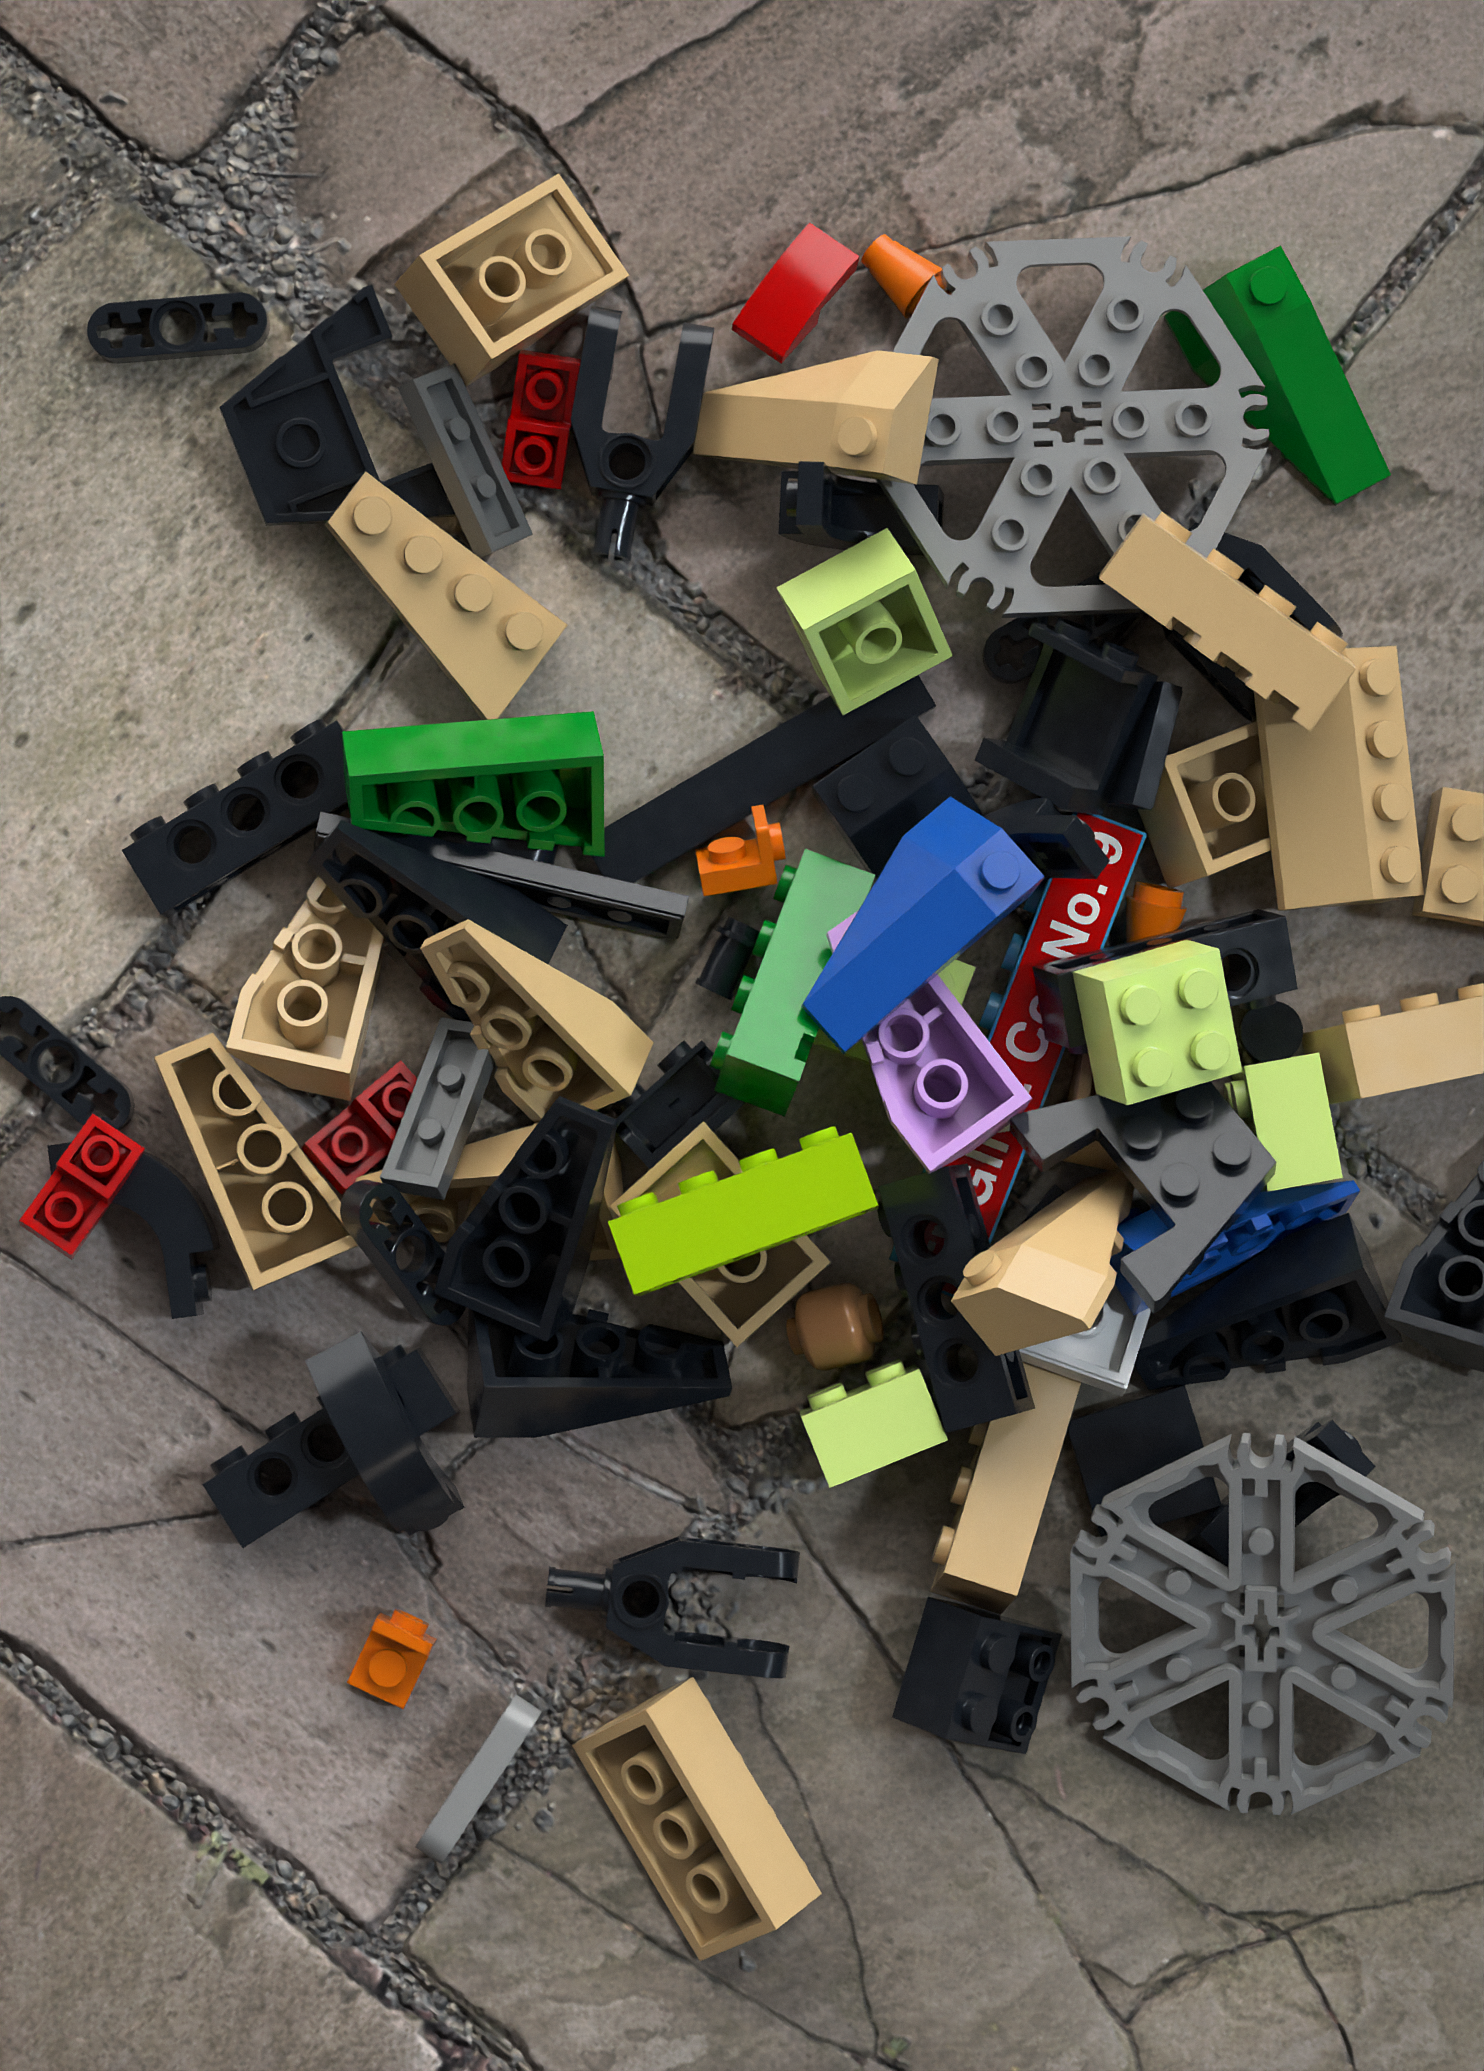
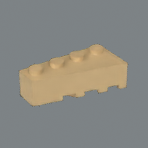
(456, 604)
(1228, 619)
(1401, 1049)
(257, 1175)
(1003, 1497)

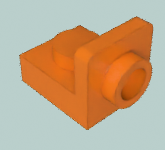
(742, 864)
(393, 1657)

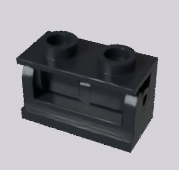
(674, 1105)

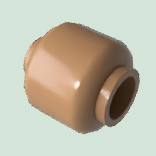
(835, 1326)

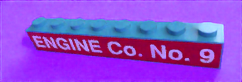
(1066, 922)

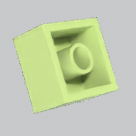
(865, 621)
(1157, 1022)
(1290, 1116)
(871, 1423)

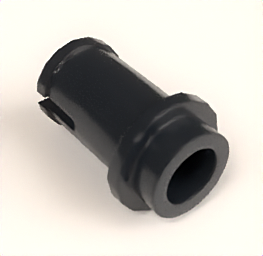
(728, 958)

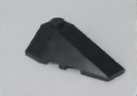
(420, 896)
(535, 1225)
(1442, 1283)
(1290, 1303)
(584, 1374)

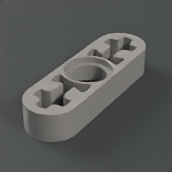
(478, 1779)

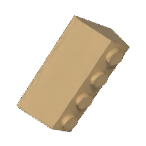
(1342, 793)
(697, 1820)

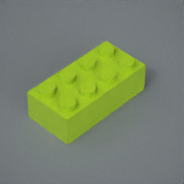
(743, 1213)

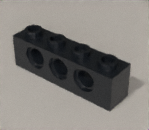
(156, 844)
(1252, 941)
(951, 1202)
(254, 1510)

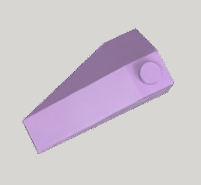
(939, 1074)

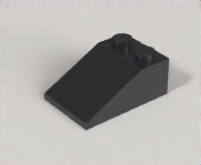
(889, 792)

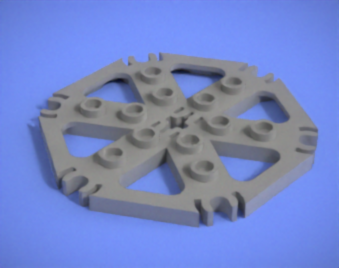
(1094, 373)
(1209, 1645)

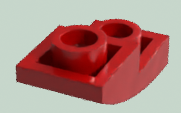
(794, 292)
(540, 419)
(362, 1131)
(82, 1186)

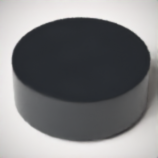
(1271, 1032)

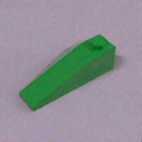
(1308, 397)

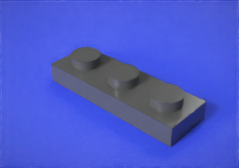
(465, 460)
(439, 1112)

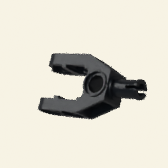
(661, 457)
(1259, 570)
(646, 1630)

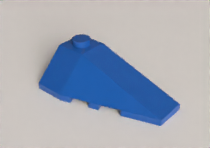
(928, 906)
(1258, 1228)

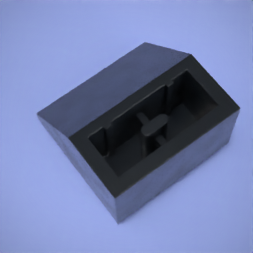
(976, 1676)

